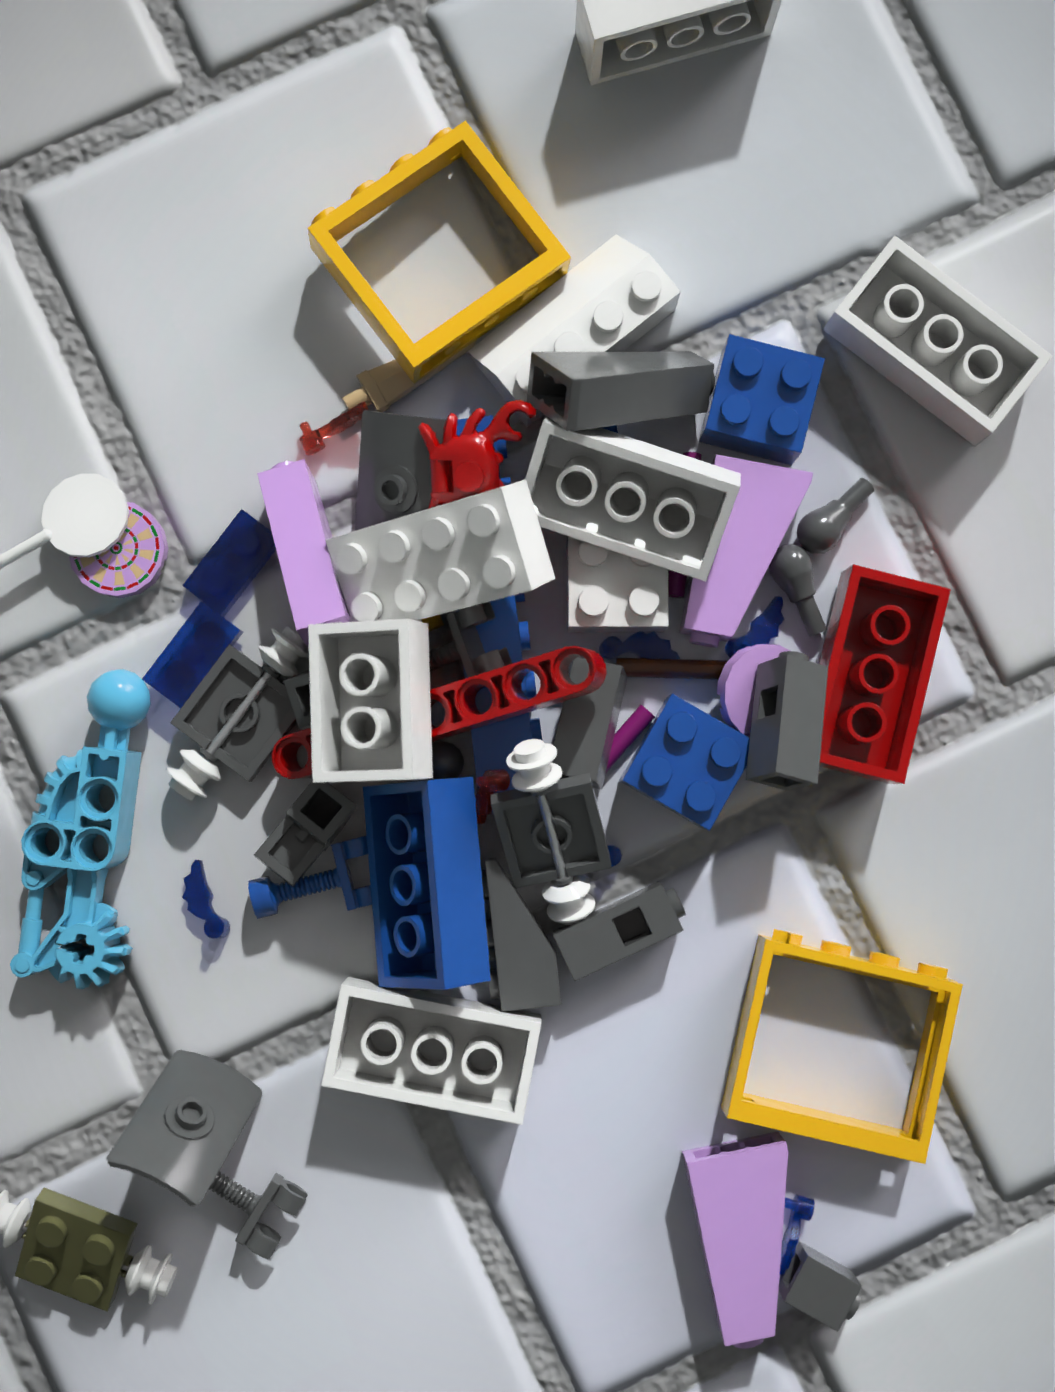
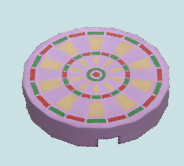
(130, 563)

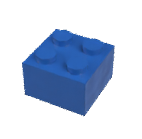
(762, 400)
(688, 762)

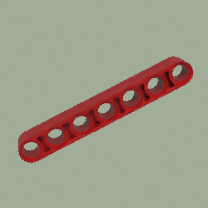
(460, 706)

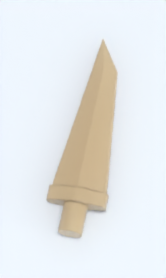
(390, 383)

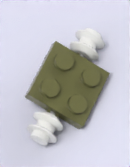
(80, 1250)

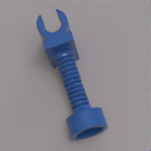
(267, 895)

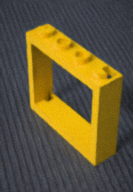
(481, 315)
(905, 1143)

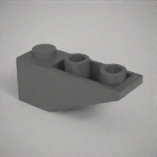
(524, 955)

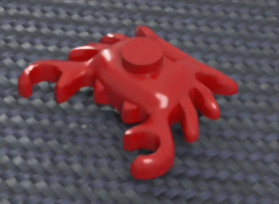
(469, 461)

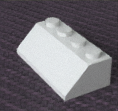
(592, 308)
(631, 497)

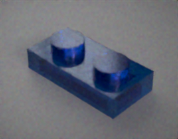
(231, 563)
(191, 654)

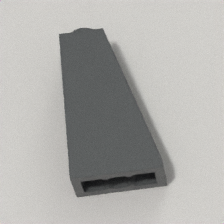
(618, 387)

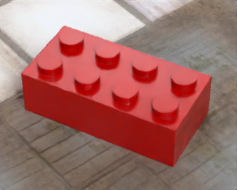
(878, 671)

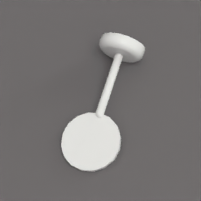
(79, 518)

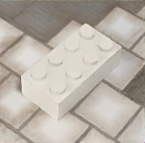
(646, 34)
(937, 342)
(443, 557)
(432, 1050)

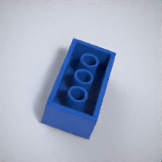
(426, 884)

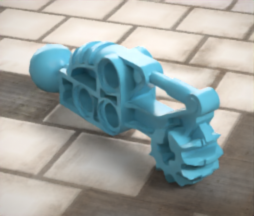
(73, 811)

